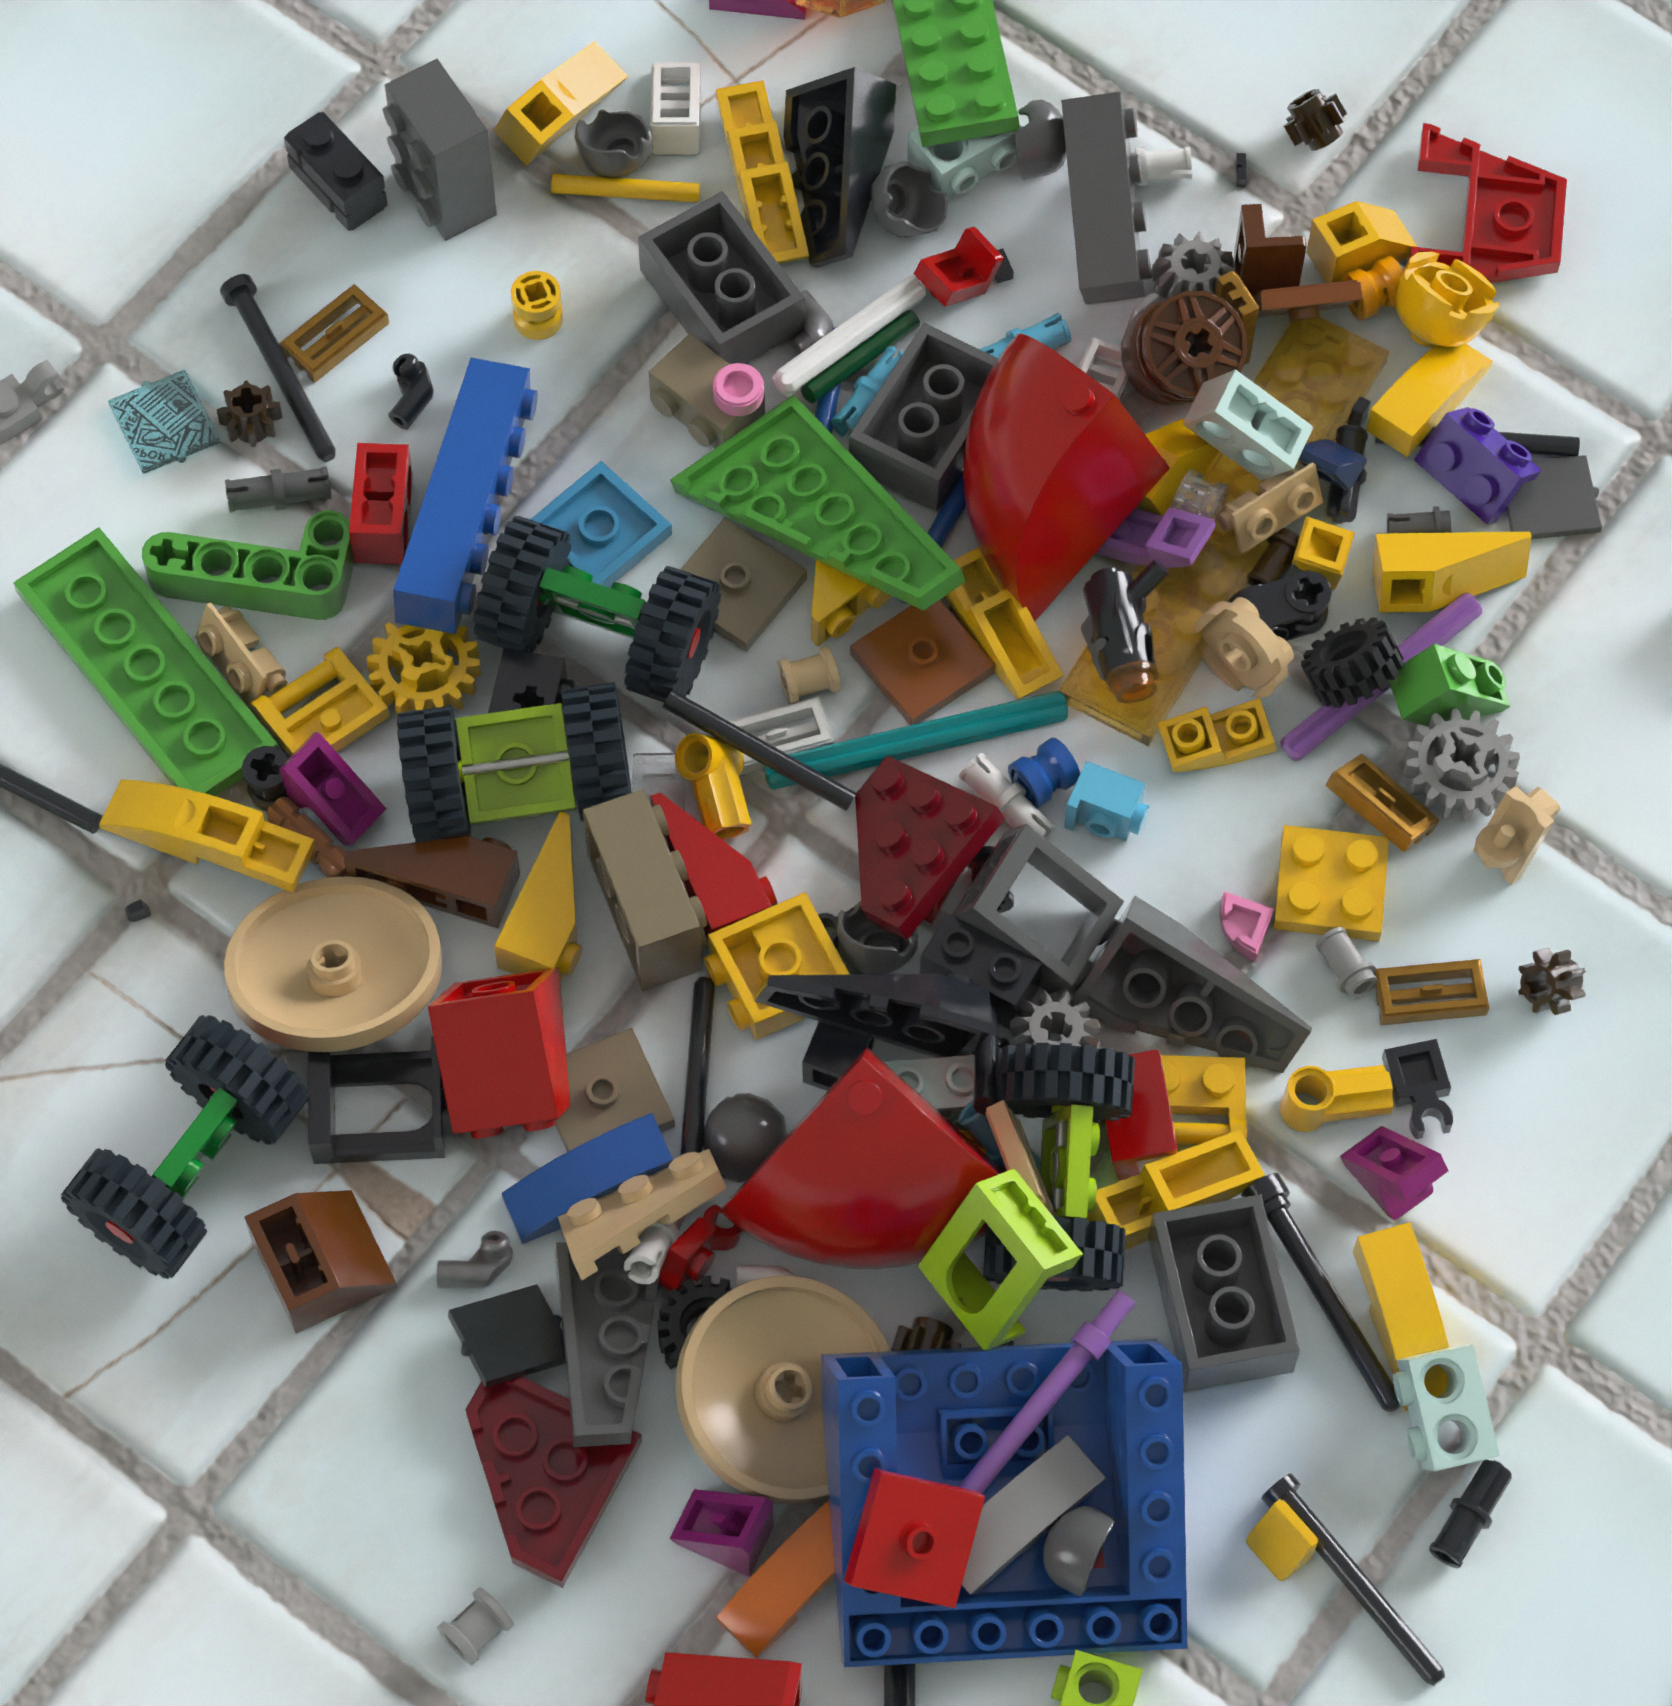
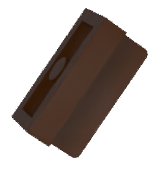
(1265, 261)

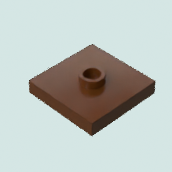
(1307, 300)
(922, 660)

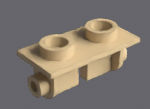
(1280, 503)
(226, 640)

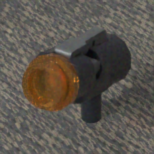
(1117, 630)

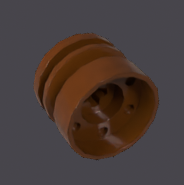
(1158, 354)

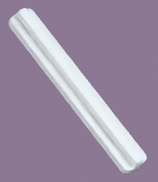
(848, 335)

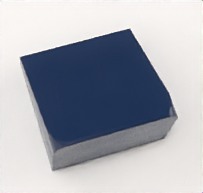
(1333, 462)

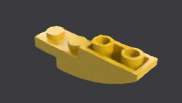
(207, 828)

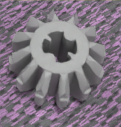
(1190, 266)
(1055, 1017)

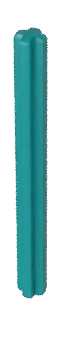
(929, 736)

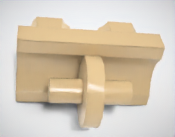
(1516, 831)

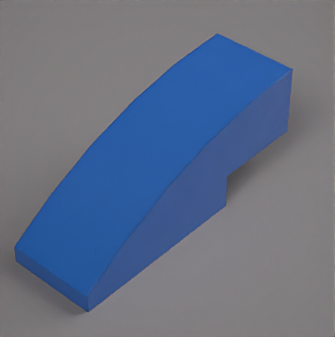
(585, 1173)

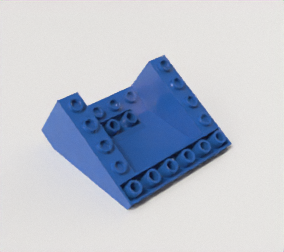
(935, 1420)

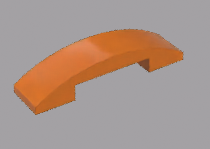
(782, 1585)

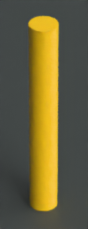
(625, 188)

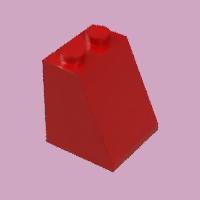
(502, 1052)
(724, 1682)

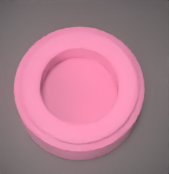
(738, 389)

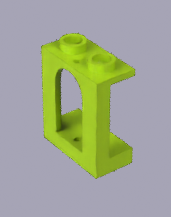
(1026, 1232)

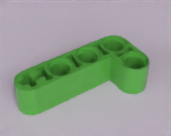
(181, 567)

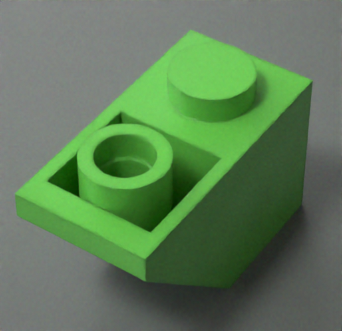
(1448, 680)

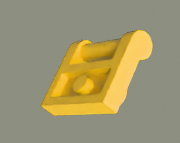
(337, 714)
(1206, 1088)

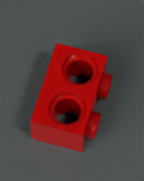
(381, 503)

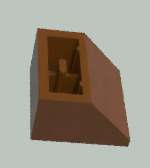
(319, 1255)

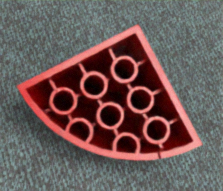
(1049, 470)
(862, 1176)

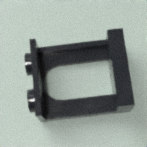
(374, 1069)

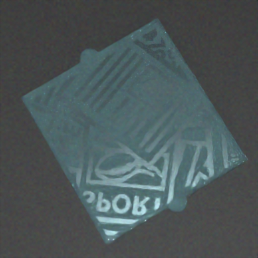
(164, 421)

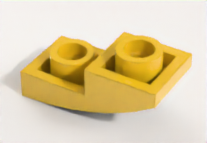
(1217, 739)

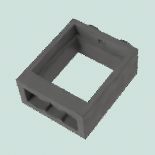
(995, 880)

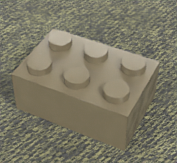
(645, 888)

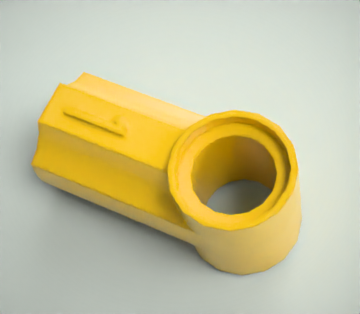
(715, 782)
(1340, 1096)

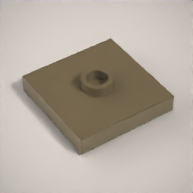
(752, 579)
(610, 1088)

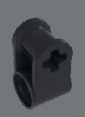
(1287, 608)

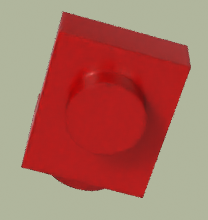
(962, 270)

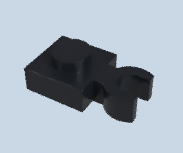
(1420, 1080)

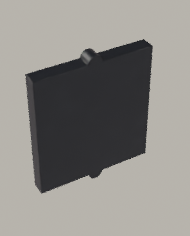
(509, 1335)

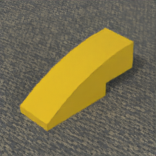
(1425, 395)
(1002, 628)
(1186, 1179)
(1402, 1299)

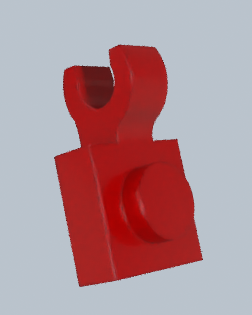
(692, 1252)

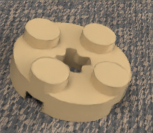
(1243, 647)

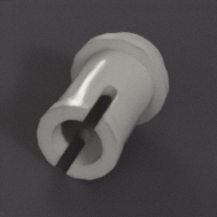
(1354, 974)

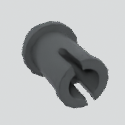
(1422, 522)

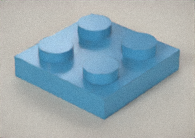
(606, 524)

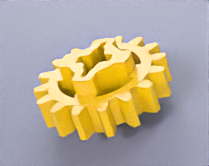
(424, 667)

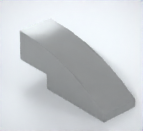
(1028, 1509)

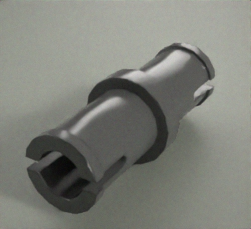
(278, 489)

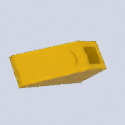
(558, 102)
(1436, 568)

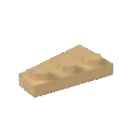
(620, 1217)

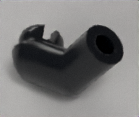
(415, 389)

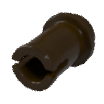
(1276, 558)

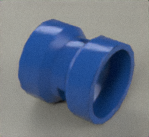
(1045, 772)

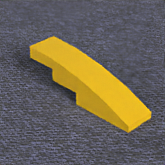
(761, 170)

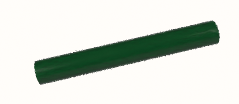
(860, 356)

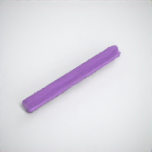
(1329, 719)

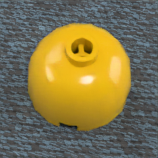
(1443, 302)

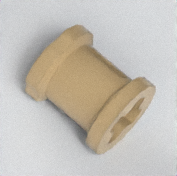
(809, 675)

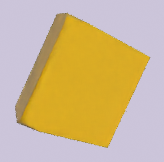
(1323, 549)
(1282, 1541)

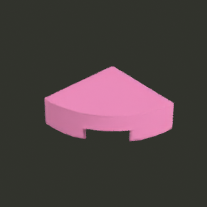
(1244, 924)

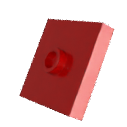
(914, 1538)

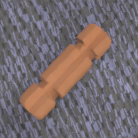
(329, 857)

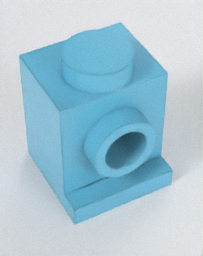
(1106, 803)

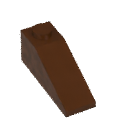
(446, 874)

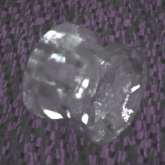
(1200, 496)

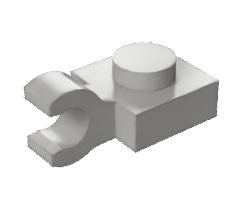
(21, 400)

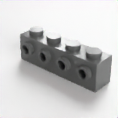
(1104, 197)

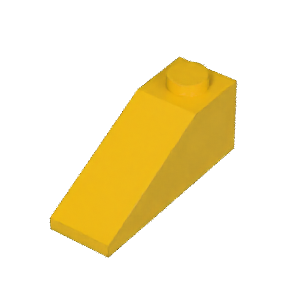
(543, 919)

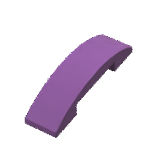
(1169, 538)

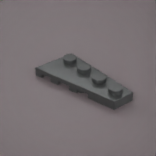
(604, 1345)

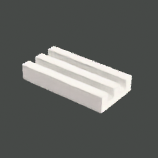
(780, 736)

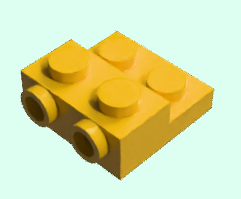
(771, 942)

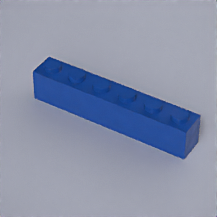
(464, 496)

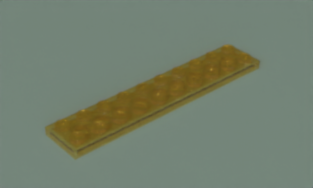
(1318, 376)

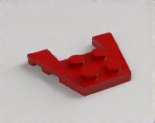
(1510, 209)

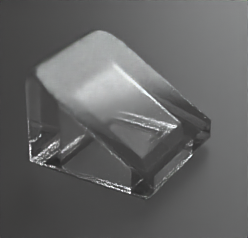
(659, 774)

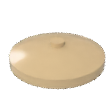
(333, 964)
(756, 1383)

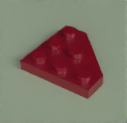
(914, 842)
(538, 1481)

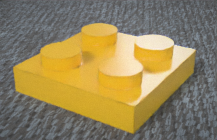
(1331, 882)

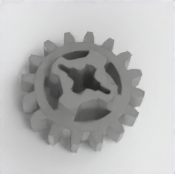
(1461, 764)

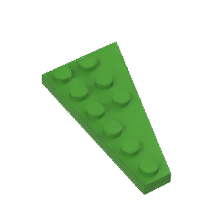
(814, 496)

